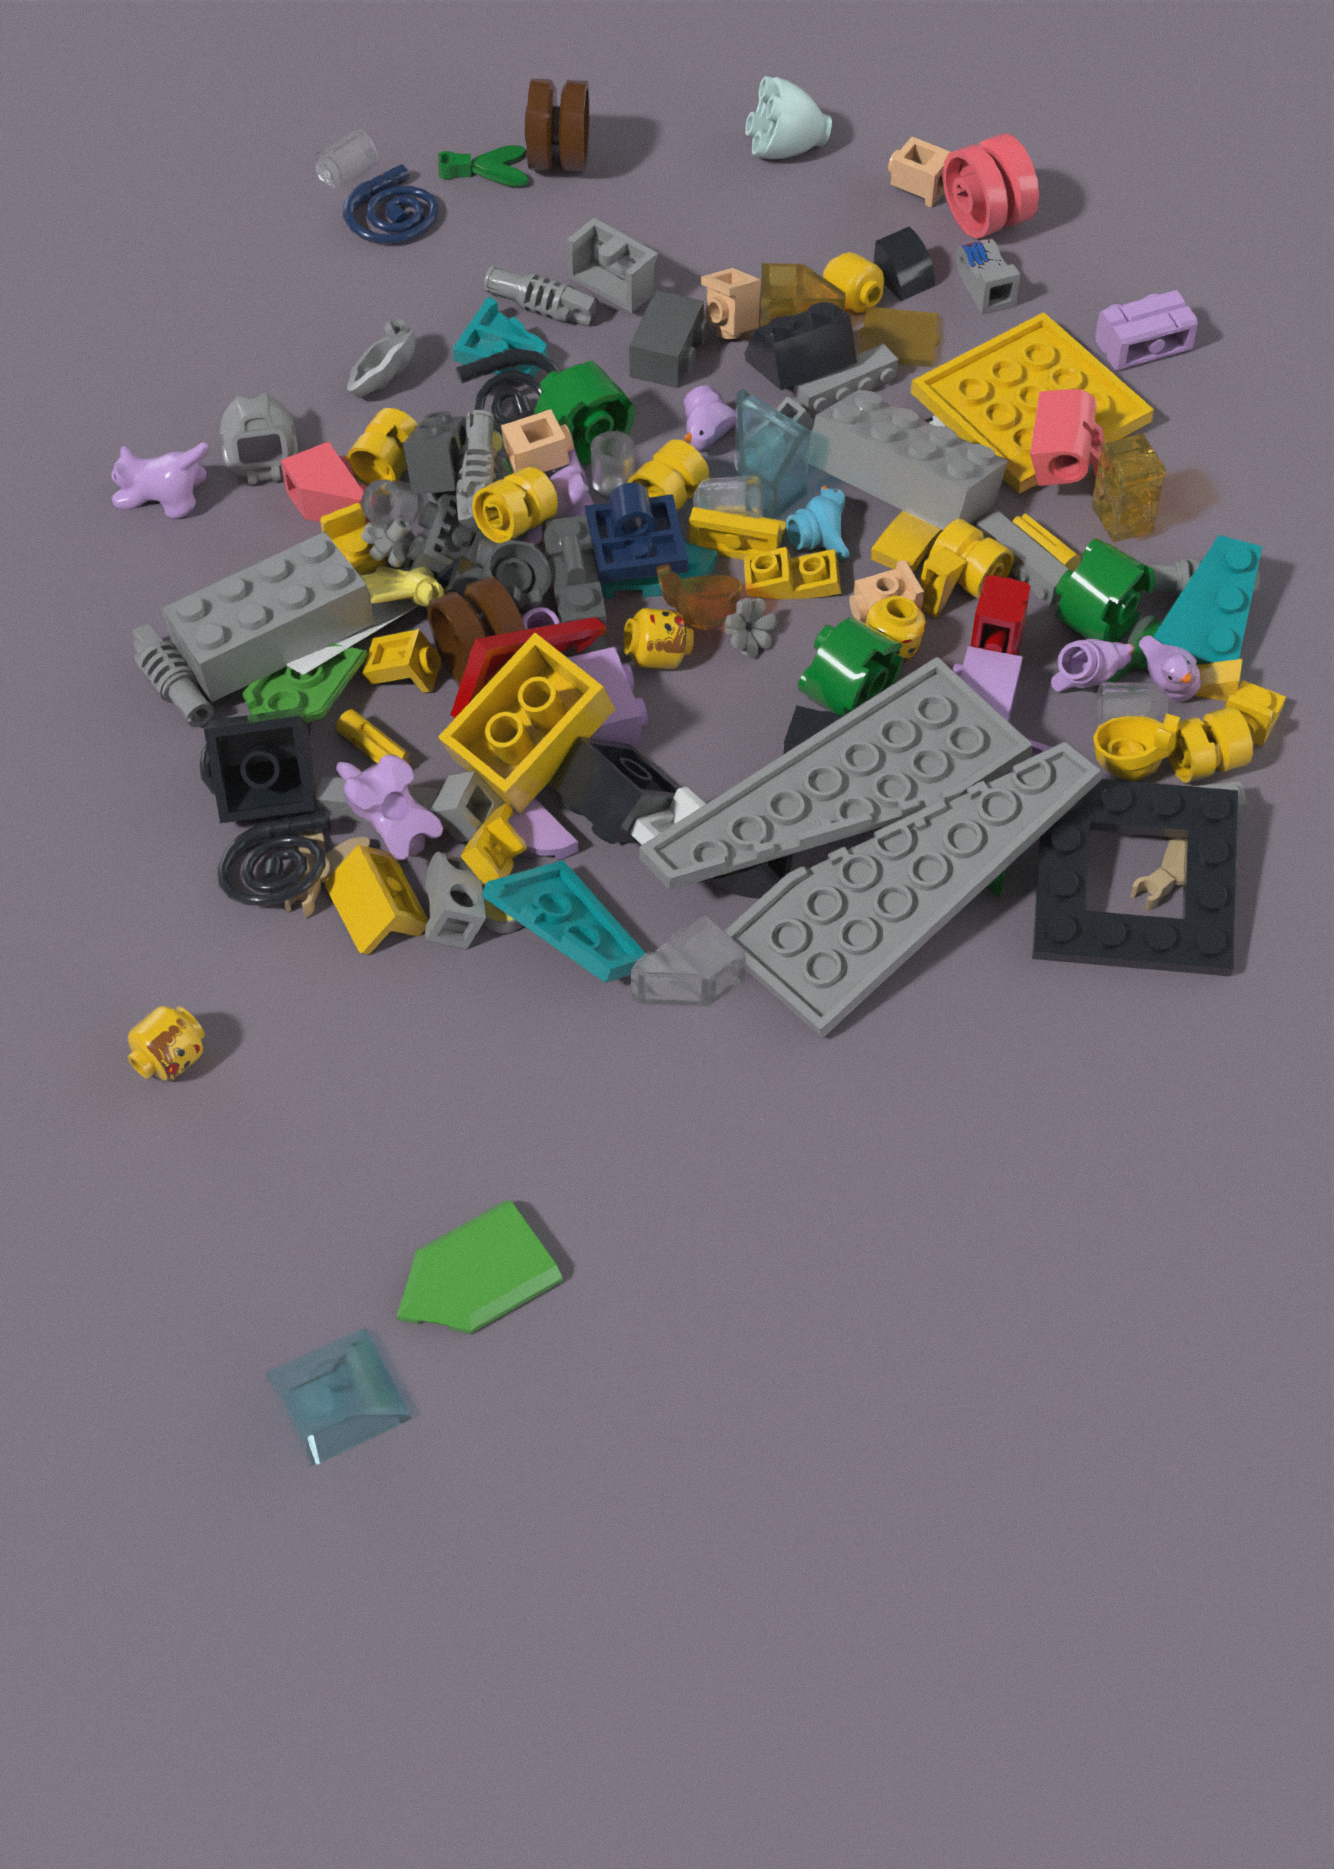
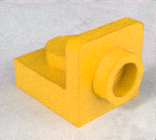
(345, 530)
(403, 657)
(1258, 707)

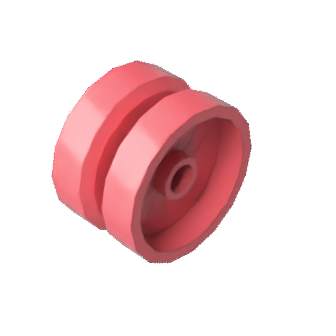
(990, 185)

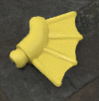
(395, 584)

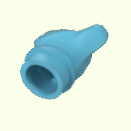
(819, 523)

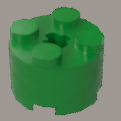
(587, 404)
(1103, 592)
(850, 666)

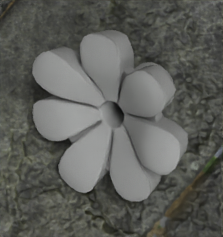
(389, 541)
(749, 626)

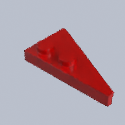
(493, 652)

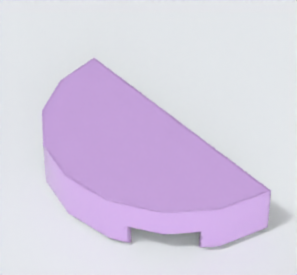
(542, 832)

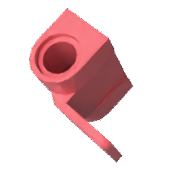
(1065, 437)

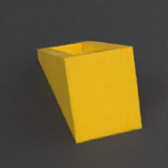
(939, 578)
(1219, 679)

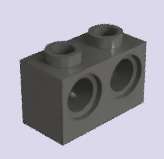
(433, 453)

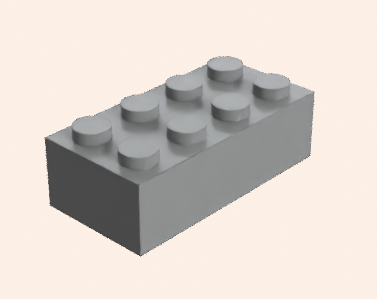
(905, 460)
(269, 615)

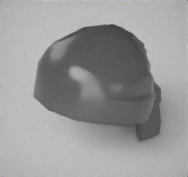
(521, 571)

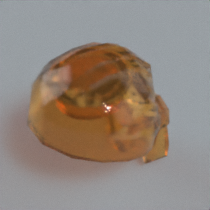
(700, 599)

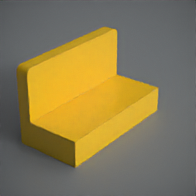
(734, 534)
(374, 898)

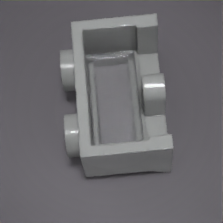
(611, 264)

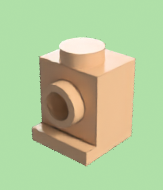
(919, 169)
(732, 302)
(537, 442)
(883, 585)

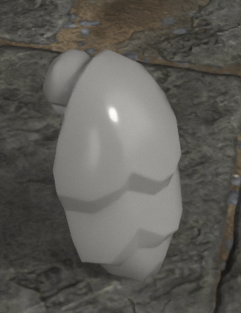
(383, 359)

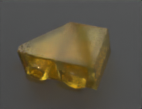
(792, 290)

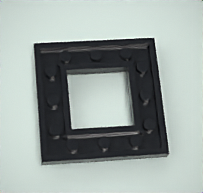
(1197, 942)

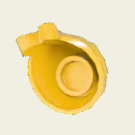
(1135, 745)

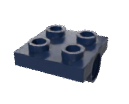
(635, 534)

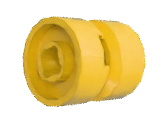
(380, 450)
(674, 470)
(514, 504)
(983, 555)
(1211, 744)

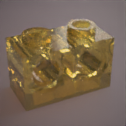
(1128, 487)

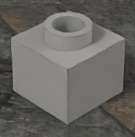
(465, 804)

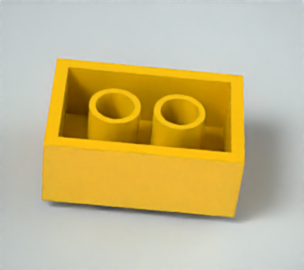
(527, 722)

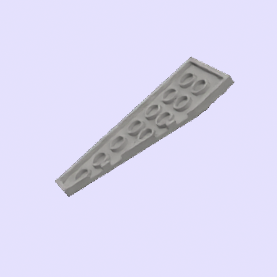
(861, 773)
(854, 919)

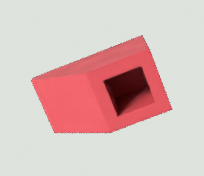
(321, 482)

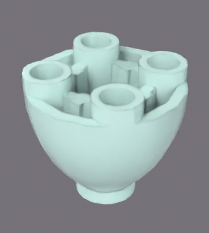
(785, 121)

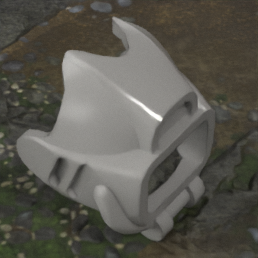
(256, 418)

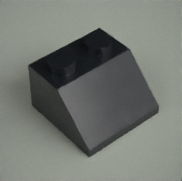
(803, 345)
(261, 765)
(611, 787)

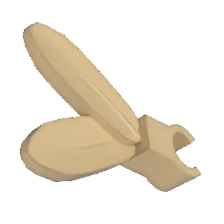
(333, 860)
(1163, 879)

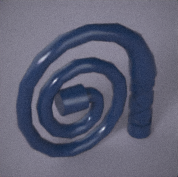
(381, 189)

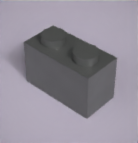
(668, 339)

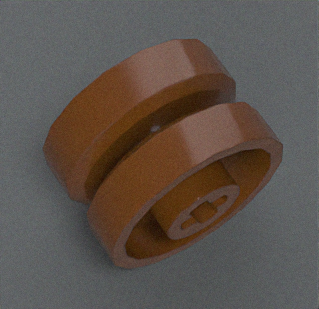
(557, 125)
(460, 620)

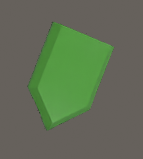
(313, 691)
(478, 1272)

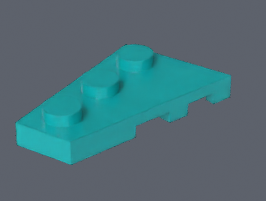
(1215, 603)
(568, 917)

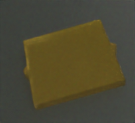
(904, 332)

